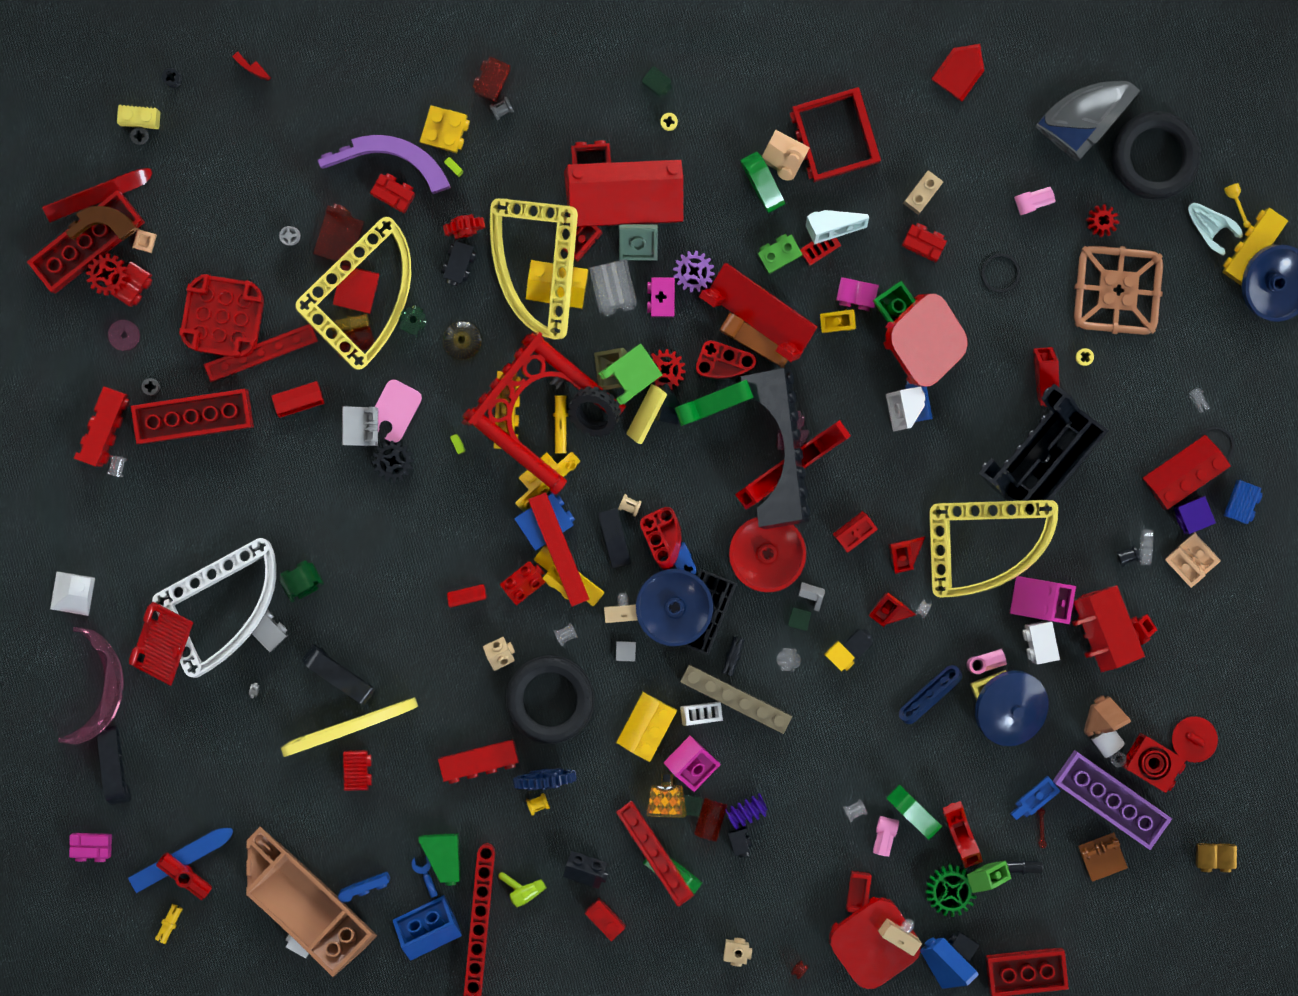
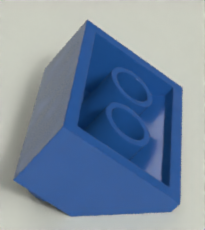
(426, 928)

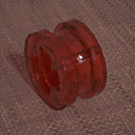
(799, 969)

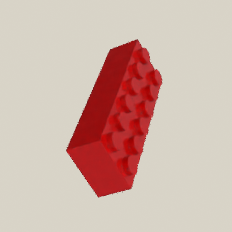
(68, 258)
(192, 416)

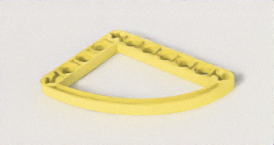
(560, 243)
(341, 275)
(943, 520)
(347, 727)

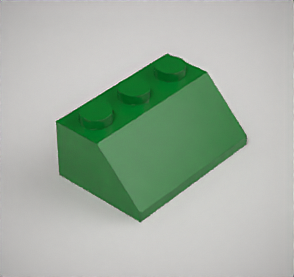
(894, 301)

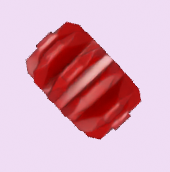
(1099, 213)

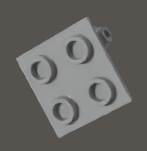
(360, 426)

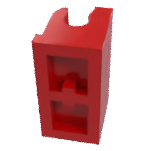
(855, 531)

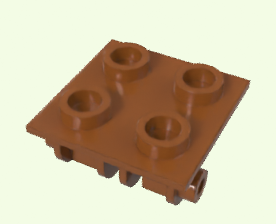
(1103, 856)

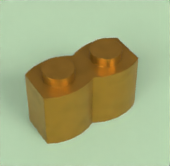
(1216, 857)

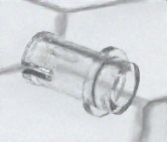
(1198, 399)
(1120, 762)

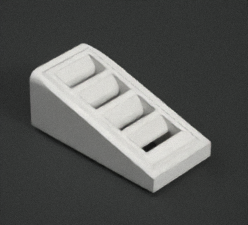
(685, 713)

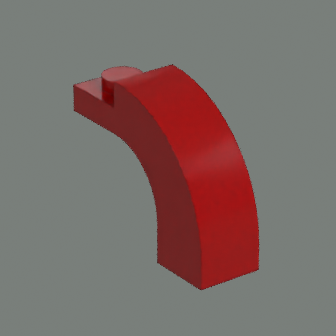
(962, 834)

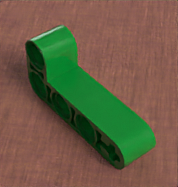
(713, 402)

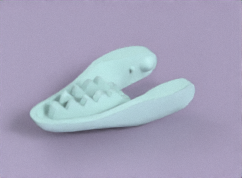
(1210, 223)

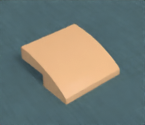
(1192, 559)

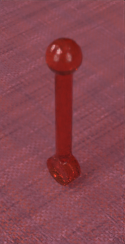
(1042, 843)

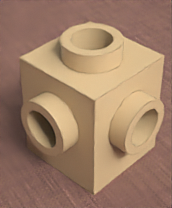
(499, 653)
(732, 946)

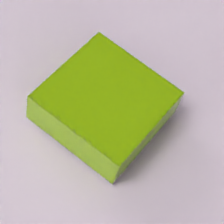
(453, 166)
(458, 444)

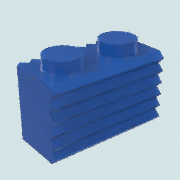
(1243, 502)

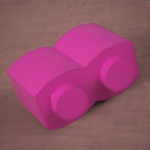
(857, 293)

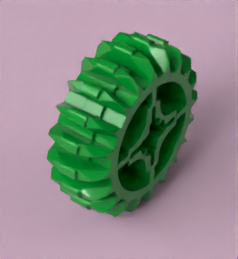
(944, 896)

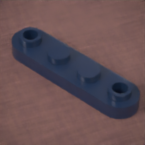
(930, 694)

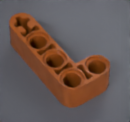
(752, 339)

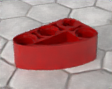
(719, 366)
(666, 531)

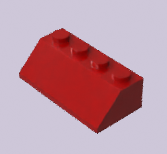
(1186, 472)

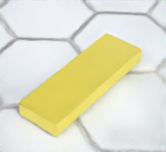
(646, 414)

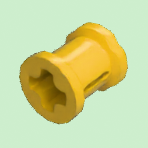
(537, 804)

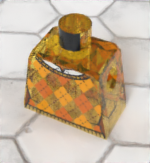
(667, 799)

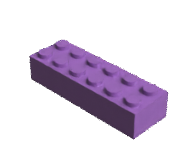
(1112, 800)

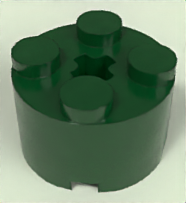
(300, 581)

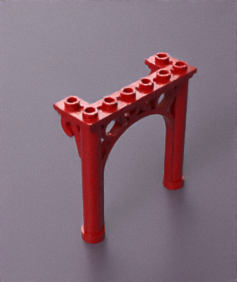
(509, 442)

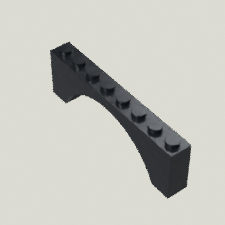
(788, 500)

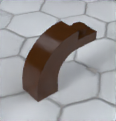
(91, 216)

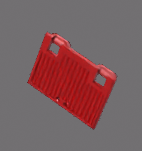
(161, 643)

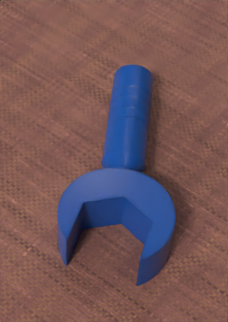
(427, 878)

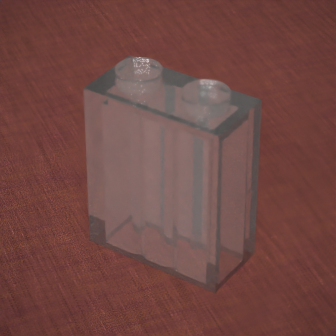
(613, 287)

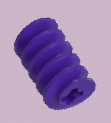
(747, 811)

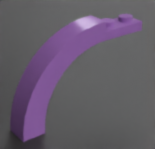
(395, 146)

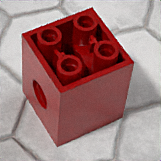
(1165, 765)

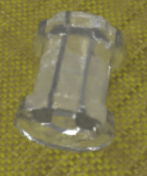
(116, 466)
(566, 634)
(855, 810)

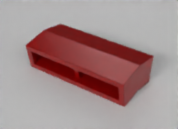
(298, 399)

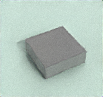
(625, 651)

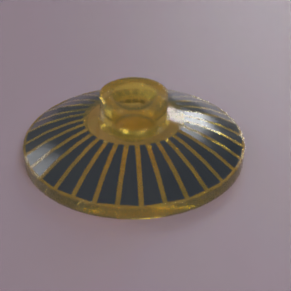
(469, 347)

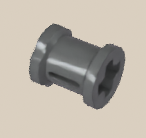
(501, 108)

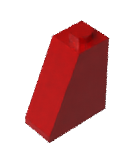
(1045, 370)

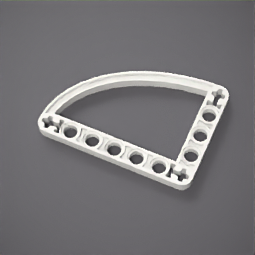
(205, 582)

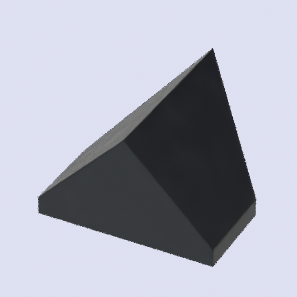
(667, 411)

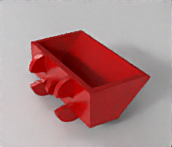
(1108, 628)

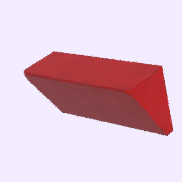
(466, 595)

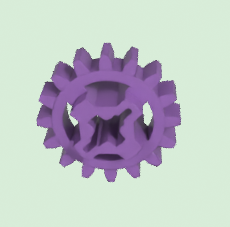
(686, 277)

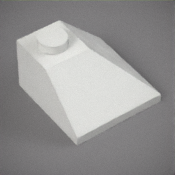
(905, 407)
(72, 593)

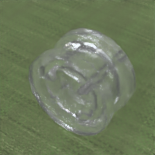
(923, 608)

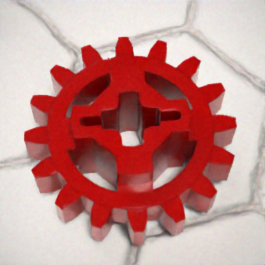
(464, 226)
(104, 266)
(675, 361)

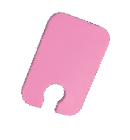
(398, 407)

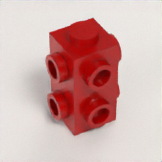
(523, 582)

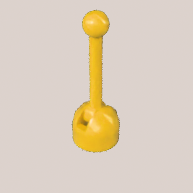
(1233, 192)

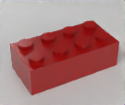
(1027, 972)

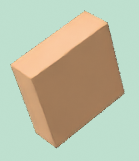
(144, 241)

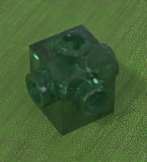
(412, 328)

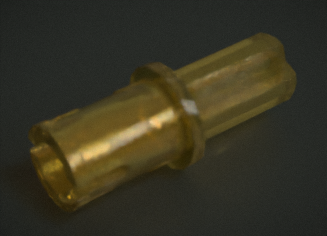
(352, 322)

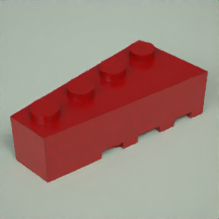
(103, 427)

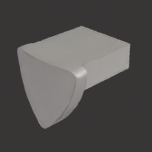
(813, 593)

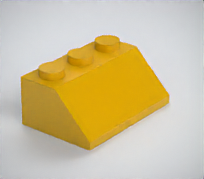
(541, 280)
(646, 726)

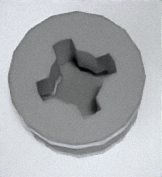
(286, 236)

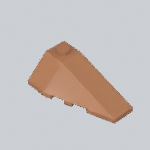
(1105, 717)

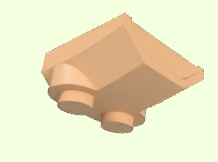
(784, 155)

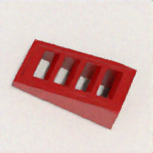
(807, 257)

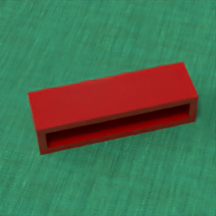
(478, 760)

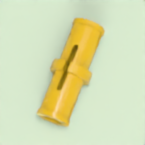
(168, 924)

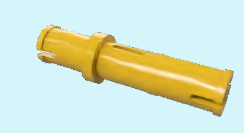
(560, 424)

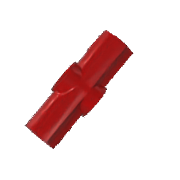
(175, 868)

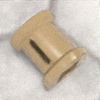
(630, 505)

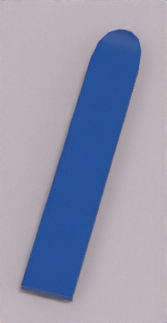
(185, 855)

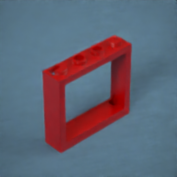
(864, 123)

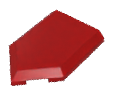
(960, 70)

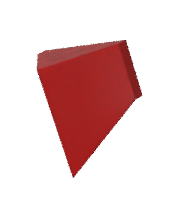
(905, 554)
(890, 610)

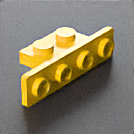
(536, 486)
(553, 580)

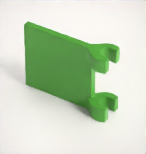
(633, 372)

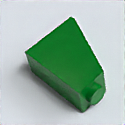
(443, 856)

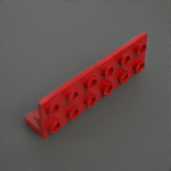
(760, 311)

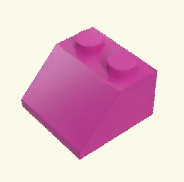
(691, 763)

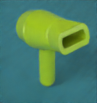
(524, 893)

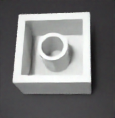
(1041, 642)

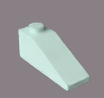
(832, 224)

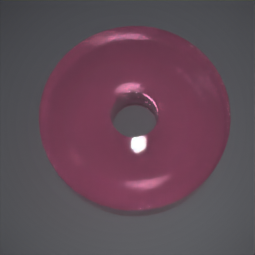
(117, 329)

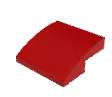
(357, 290)

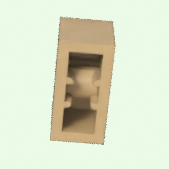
(923, 192)

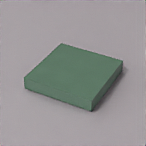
(638, 242)

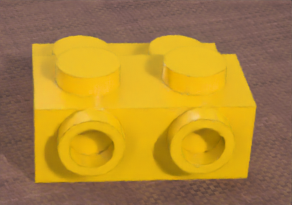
(444, 129)

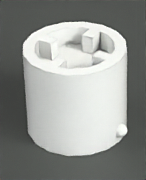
(1108, 743)

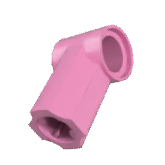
(1030, 201)
(988, 661)
(885, 831)

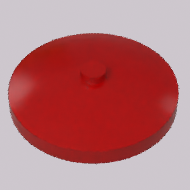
(767, 557)

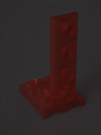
(338, 233)

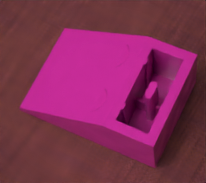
(1043, 599)

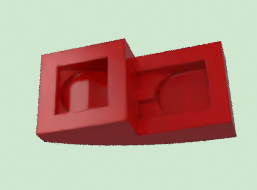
(254, 69)

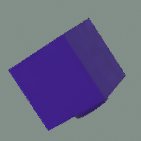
(1194, 515)

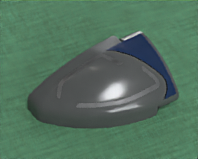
(1086, 115)

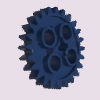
(544, 779)

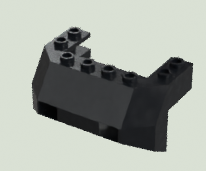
(1048, 454)

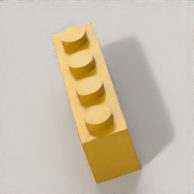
(1258, 237)

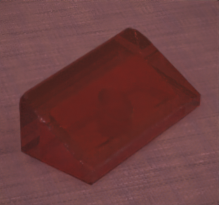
(360, 336)
(710, 819)

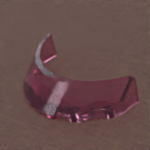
(112, 690)

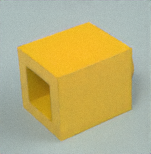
(840, 656)

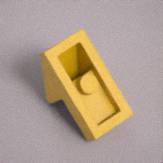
(838, 321)

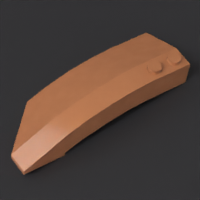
(303, 904)

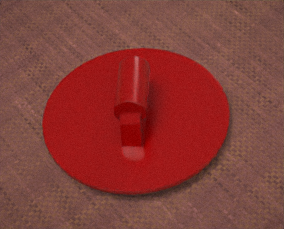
(1194, 739)

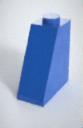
(947, 964)

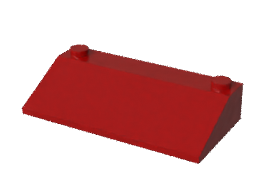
(625, 192)

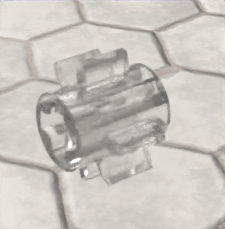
(788, 659)

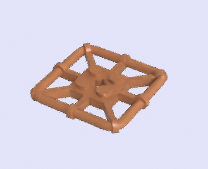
(1129, 283)

